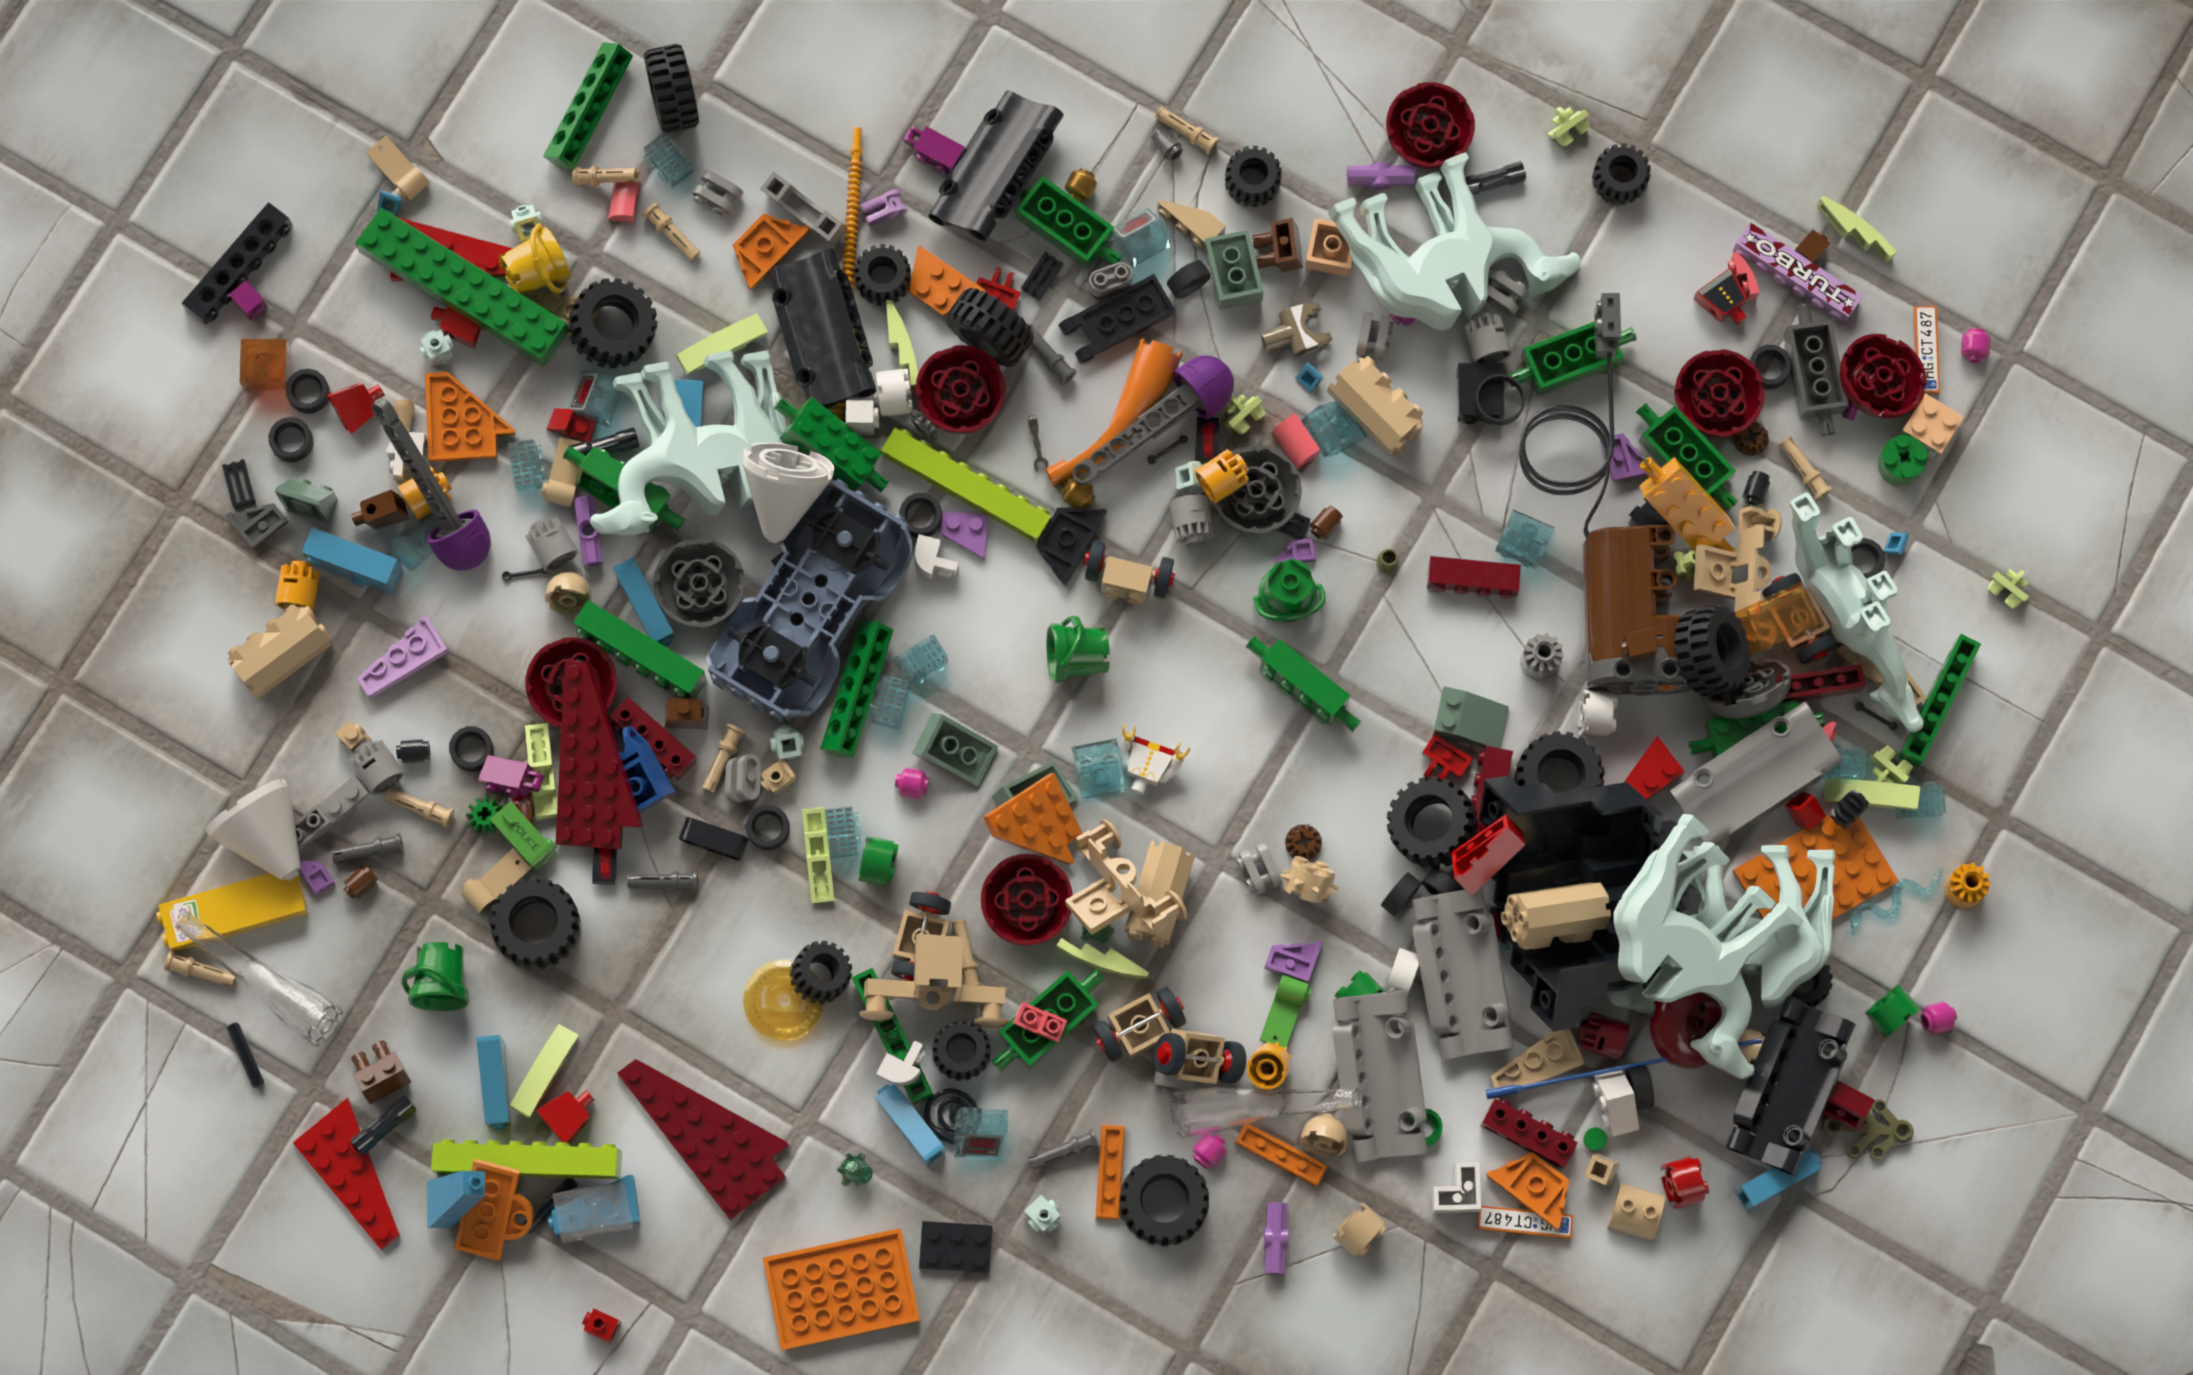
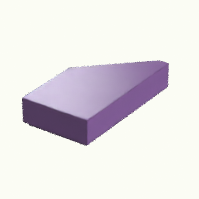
(1300, 550)
(316, 876)

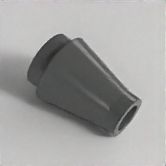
(1167, 145)

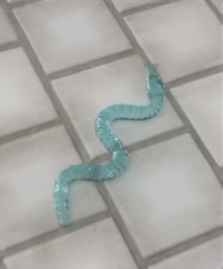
(1856, 916)

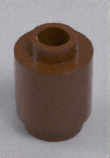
(1326, 522)
(360, 883)

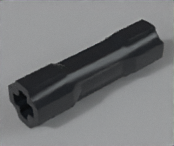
(1507, 175)
(620, 441)
(370, 1136)

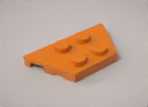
(766, 246)
(937, 282)
(1535, 1186)

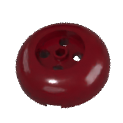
(1438, 103)
(1896, 365)
(973, 368)
(1736, 375)
(546, 673)
(1025, 873)
(1677, 1022)

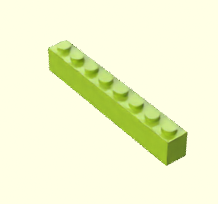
(966, 485)
(531, 1160)

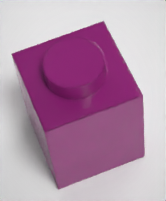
(248, 300)

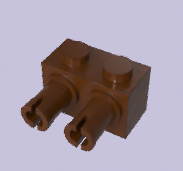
(1286, 244)
(382, 1076)

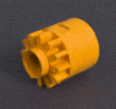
(1222, 475)
(415, 498)
(297, 585)
(1957, 890)
(1263, 1074)

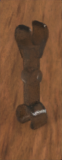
(1033, 427)

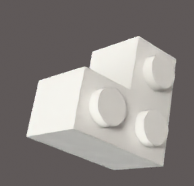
(862, 414)
(1617, 1102)
(1464, 1195)

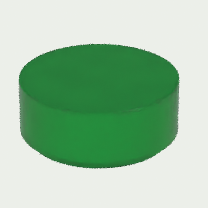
(1595, 1139)

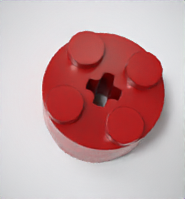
(1684, 1182)

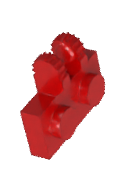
(1001, 292)
(1446, 756)

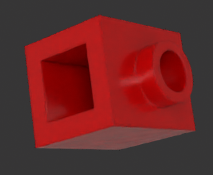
(1805, 811)
(600, 1325)

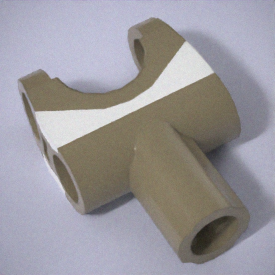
(1295, 331)

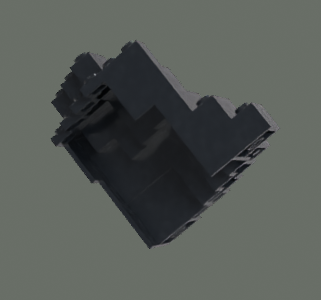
(1570, 841)

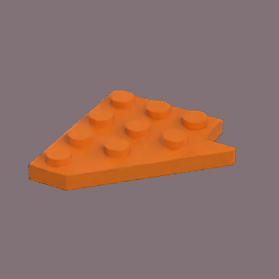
(459, 422)
(1037, 820)

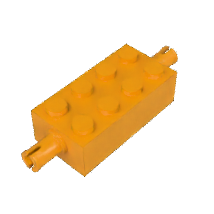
(1686, 505)

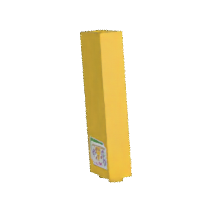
(235, 908)

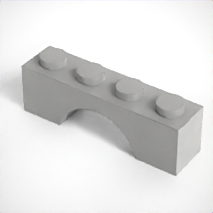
(803, 208)

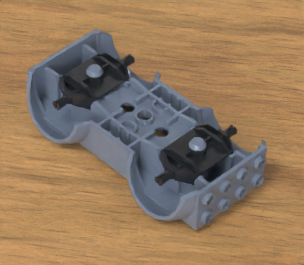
(792, 666)

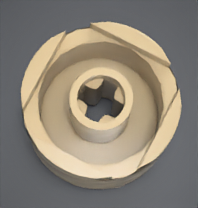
(1359, 1230)

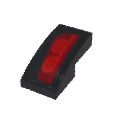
(1206, 439)
(604, 866)

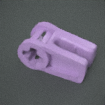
(889, 212)

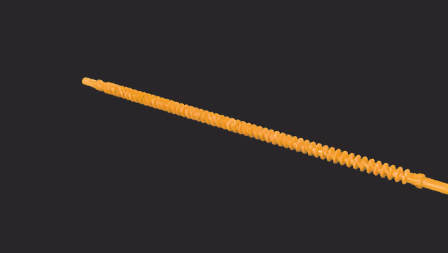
(850, 238)

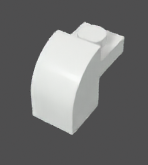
(397, 466)
(927, 558)
(1403, 971)
(902, 1072)

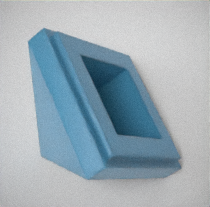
(386, 197)
(1309, 377)
(1896, 543)

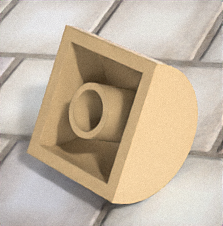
(1636, 1211)

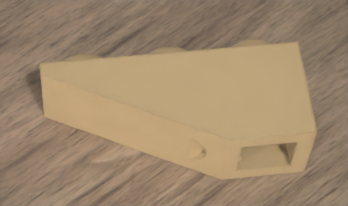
(1191, 221)

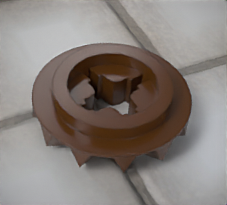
(1746, 446)
(1308, 832)

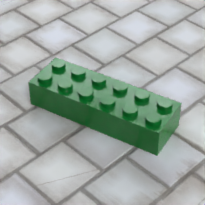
(640, 652)

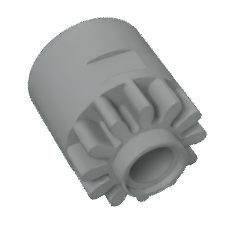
(1487, 338)
(1192, 519)
(551, 544)
(1537, 666)
(376, 766)

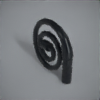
(942, 1135)

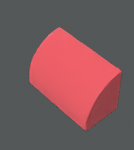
(624, 201)
(1296, 441)

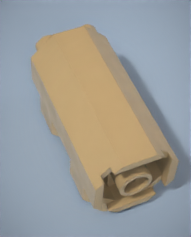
(1376, 406)
(279, 651)
(1164, 869)
(1562, 911)

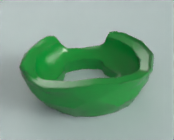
(1437, 1124)

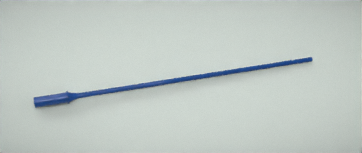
(1513, 1089)

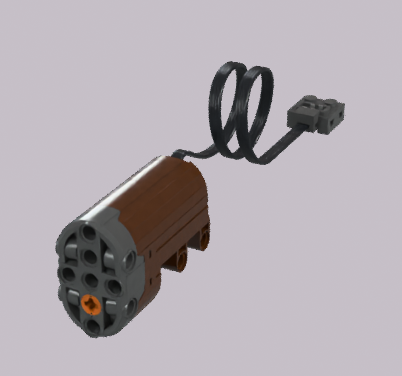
(1617, 560)

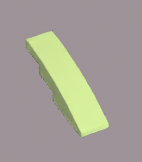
(1849, 224)
(730, 338)
(900, 340)
(541, 761)
(1876, 793)
(818, 855)
(1111, 962)
(544, 1071)

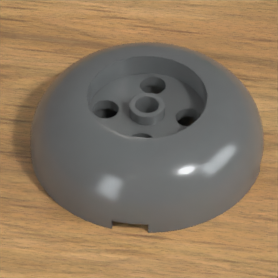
(1271, 470)
(677, 569)
(1756, 695)

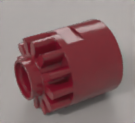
(1603, 1035)

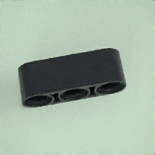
(713, 838)

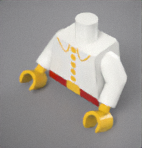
(1148, 761)

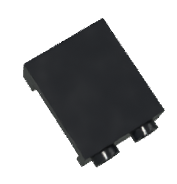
(1490, 396)

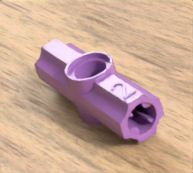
(1381, 175)
(590, 544)
(1276, 1238)

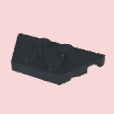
(1068, 539)

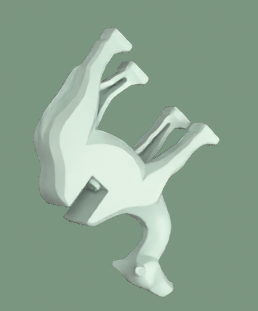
(1447, 264)
(691, 455)
(1853, 604)
(1686, 950)
(1790, 954)

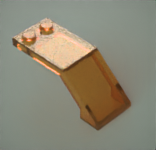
(1778, 617)

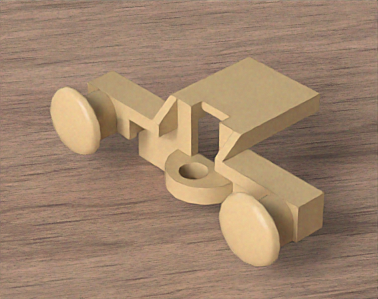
(1715, 565)
(1097, 904)
(936, 959)

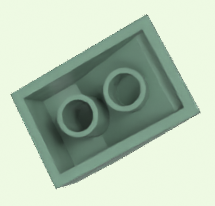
(1234, 269)
(307, 499)
(1470, 718)
(955, 749)
(1015, 787)

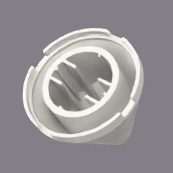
(784, 485)
(261, 830)

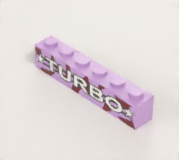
(1797, 273)

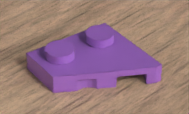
(1625, 460)
(966, 530)
(1293, 960)

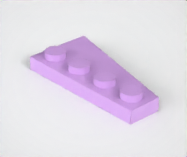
(413, 652)

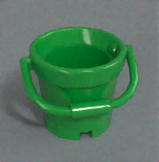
(1288, 592)
(1076, 650)
(437, 978)

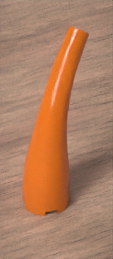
(1144, 387)

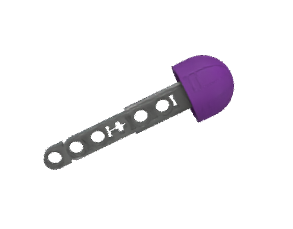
(1202, 385)
(464, 536)

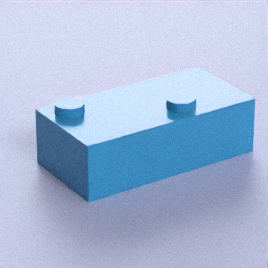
(352, 561)

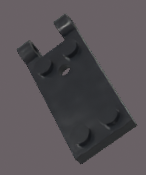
(1126, 311)

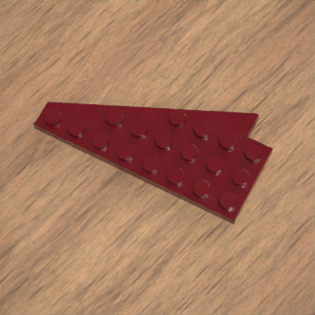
(592, 783)
(718, 1145)

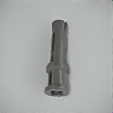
(1054, 361)
(378, 847)
(674, 881)
(1073, 1147)

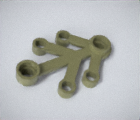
(1873, 1130)

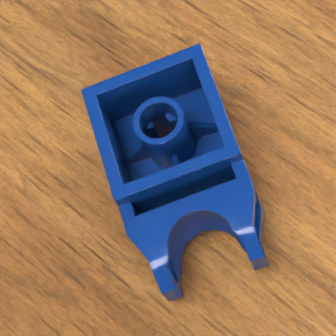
(644, 771)

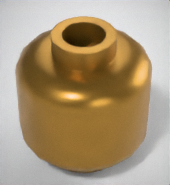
(1081, 184)
(1077, 495)

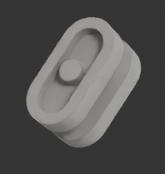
(720, 205)
(1110, 280)
(1515, 290)
(1379, 347)
(742, 778)
(1247, 863)

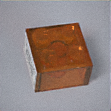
(264, 364)

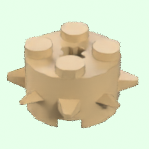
(1310, 880)

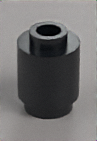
(1756, 488)
(413, 751)

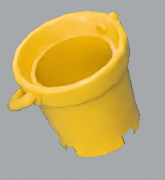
(536, 263)

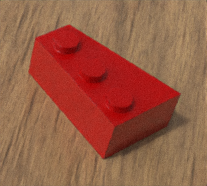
(1655, 770)

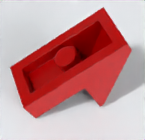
(571, 425)

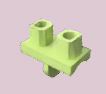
(1577, 121)
(1250, 407)
(1685, 565)
(2017, 594)
(1887, 769)

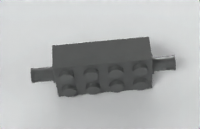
(1815, 369)

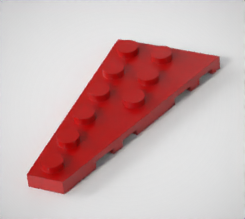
(476, 251)
(348, 1173)

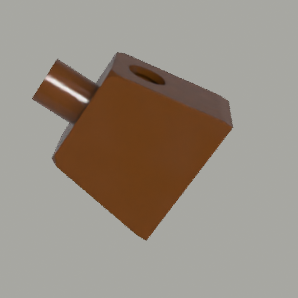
(381, 510)
(686, 713)

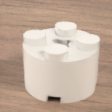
(894, 392)
(1596, 713)

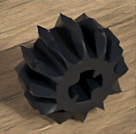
(1849, 809)

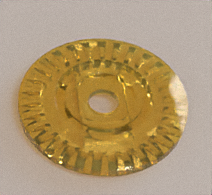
(775, 1020)

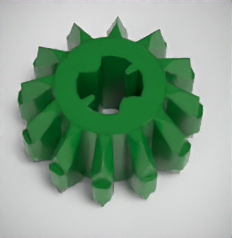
(478, 811)

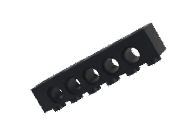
(224, 268)

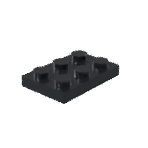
(955, 1247)

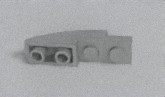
(330, 811)

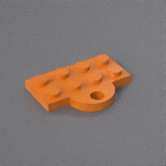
(494, 1217)

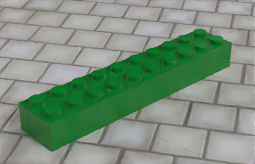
(462, 287)

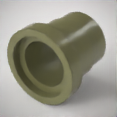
(1385, 567)

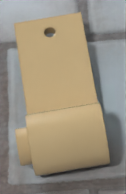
(398, 169)
(562, 477)
(483, 892)

